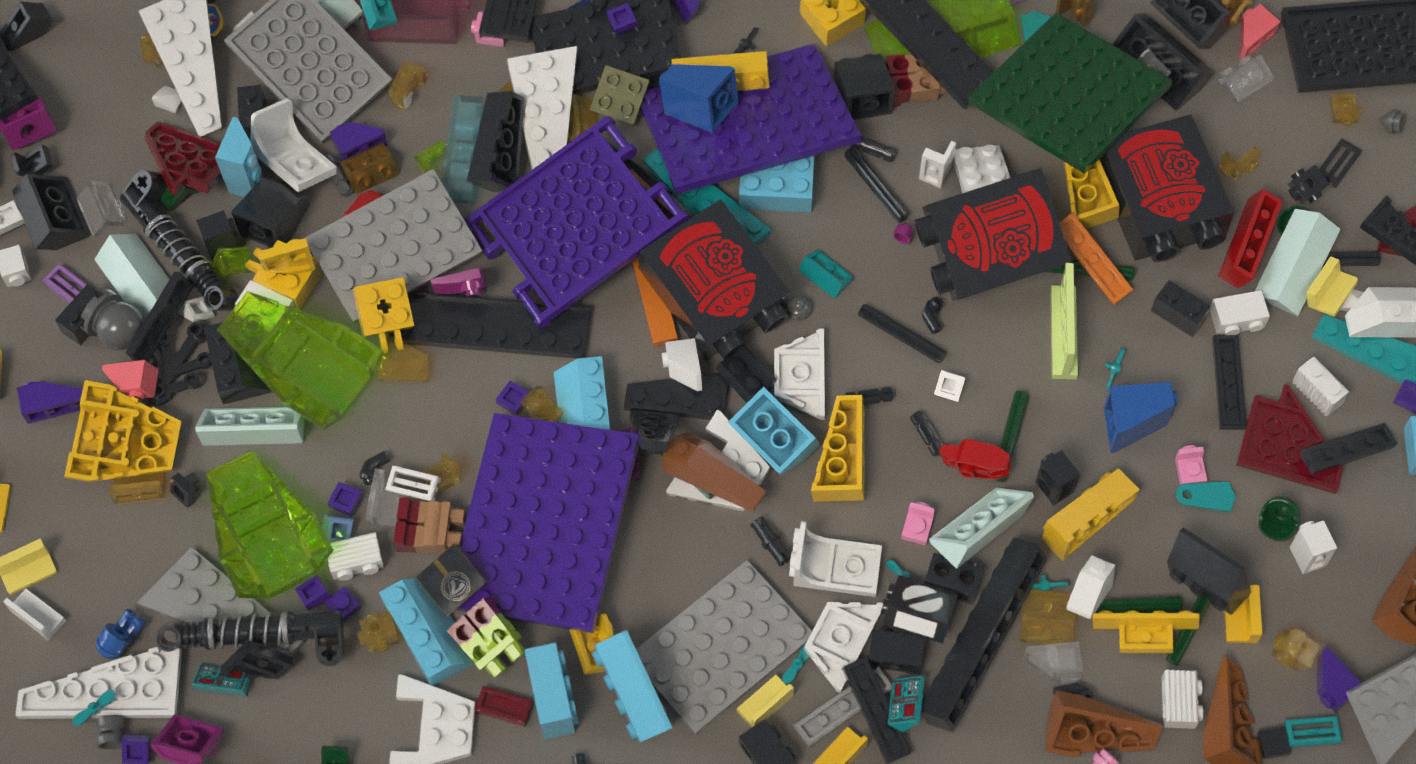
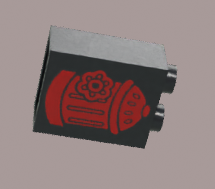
(1167, 190)
(993, 235)
(715, 281)

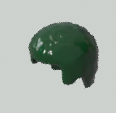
(1279, 518)

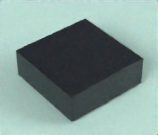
(1274, 743)

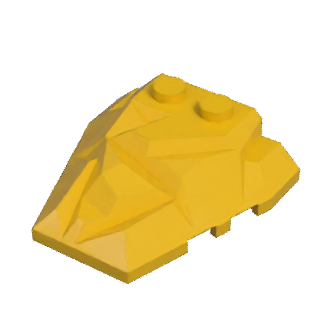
(120, 437)

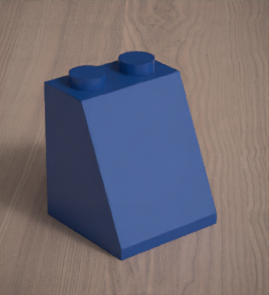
(699, 94)
(1137, 412)

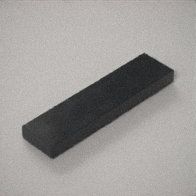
(160, 318)
(1229, 382)
(1348, 448)
(875, 710)

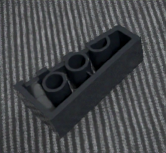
(498, 142)

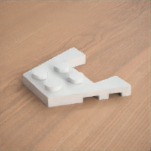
(737, 450)
(445, 724)

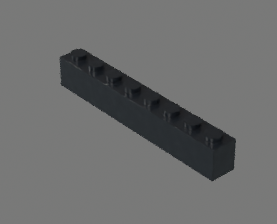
(983, 634)

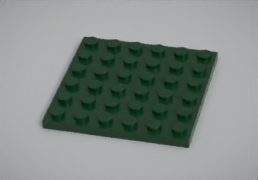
(1070, 92)

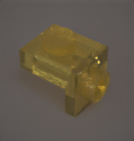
(1344, 109)
(1238, 168)
(540, 406)
(446, 470)

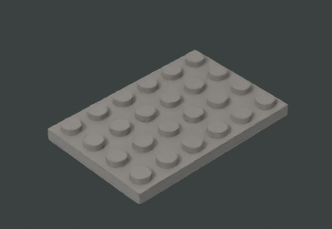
(310, 61)
(402, 234)
(722, 647)

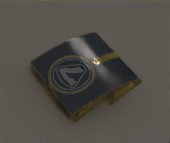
(451, 579)

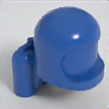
(116, 637)

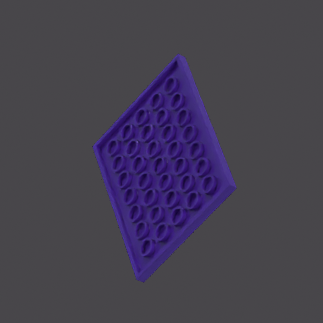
(767, 128)
(547, 518)

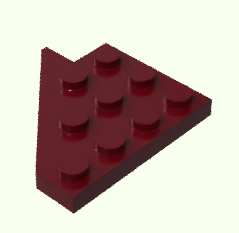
(184, 158)
(1276, 437)

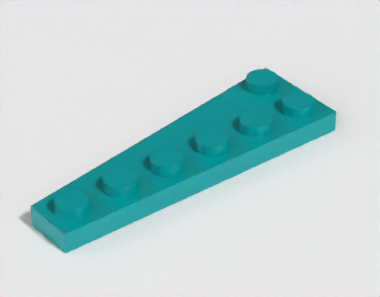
(701, 198)
(1383, 354)

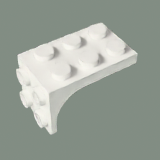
(285, 150)
(979, 166)
(834, 564)

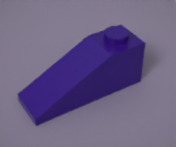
(47, 400)

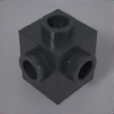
(1313, 179)

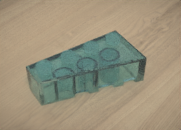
(460, 146)

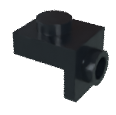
(34, 162)

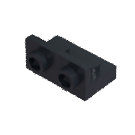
(746, 374)

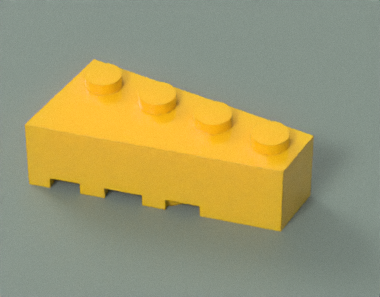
(1091, 195)
(842, 459)
(1089, 513)

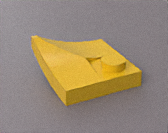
(287, 258)

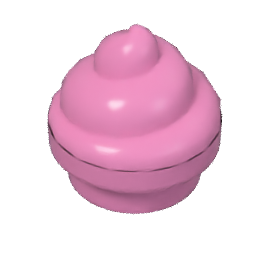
(1104, 757)

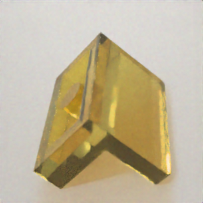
(580, 117)
(138, 488)

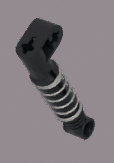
(141, 199)
(285, 628)

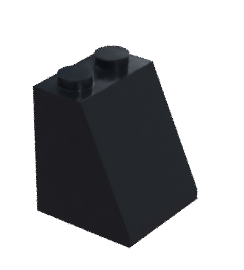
(865, 86)
(270, 212)

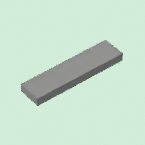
(834, 713)

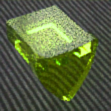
(429, 154)
(231, 261)

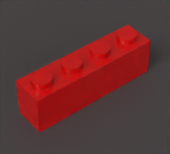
(1250, 238)

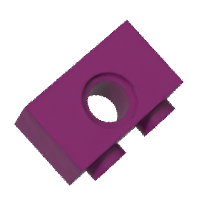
(34, 115)

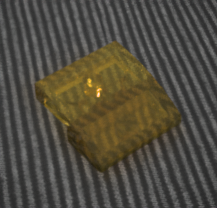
(1047, 618)

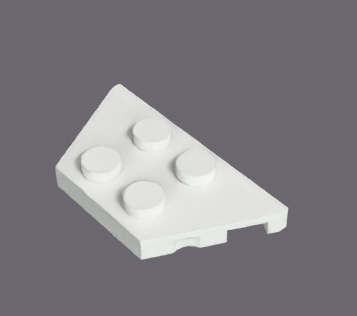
(801, 374)
(841, 638)

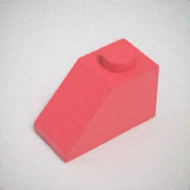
(1256, 29)
(133, 378)

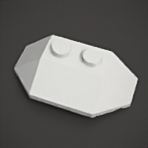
(1383, 313)

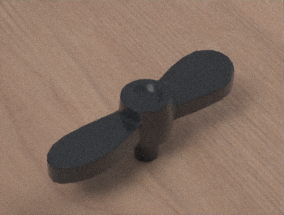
(745, 44)

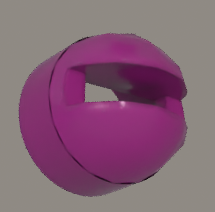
(903, 233)

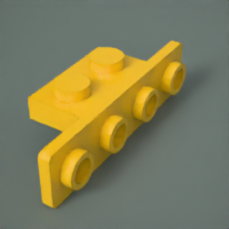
(1146, 631)

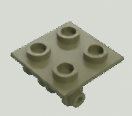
(619, 95)

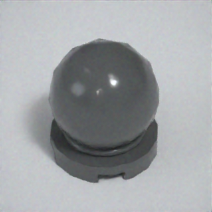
(112, 320)

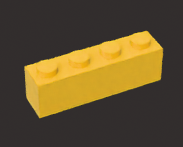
(750, 68)

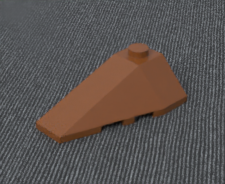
(710, 470)
(1397, 608)
(1228, 724)
(1087, 725)

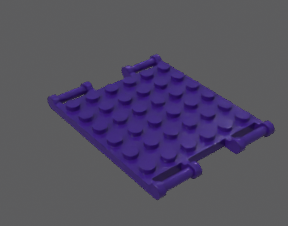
(575, 220)

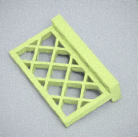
(1064, 327)

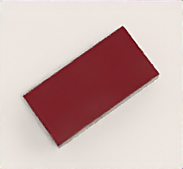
(503, 706)

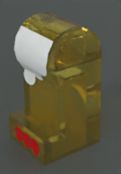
(405, 84)

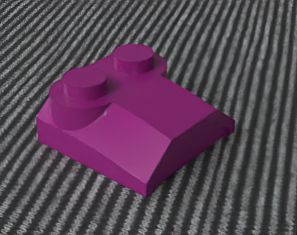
(467, 281)
(187, 740)

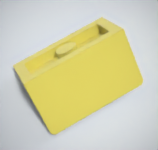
(1330, 288)
(26, 566)
(765, 701)

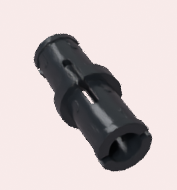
(771, 541)

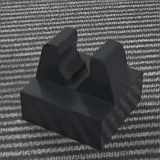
(185, 488)

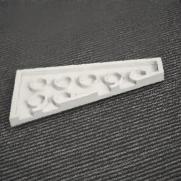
(185, 46)
(547, 87)
(142, 683)

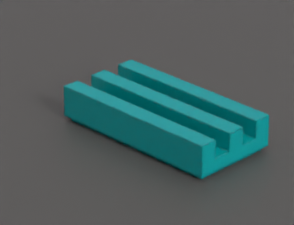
(1337, 739)

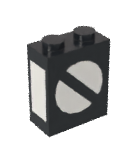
(919, 608)

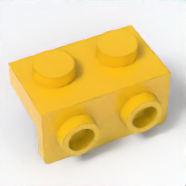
(585, 641)

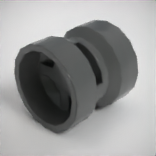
(109, 732)

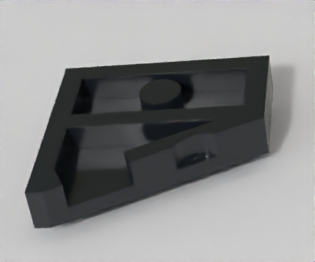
(257, 662)

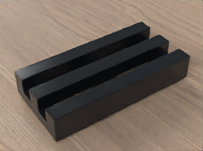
(1330, 176)

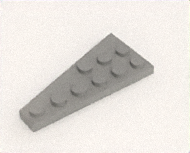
(200, 590)
(1387, 708)

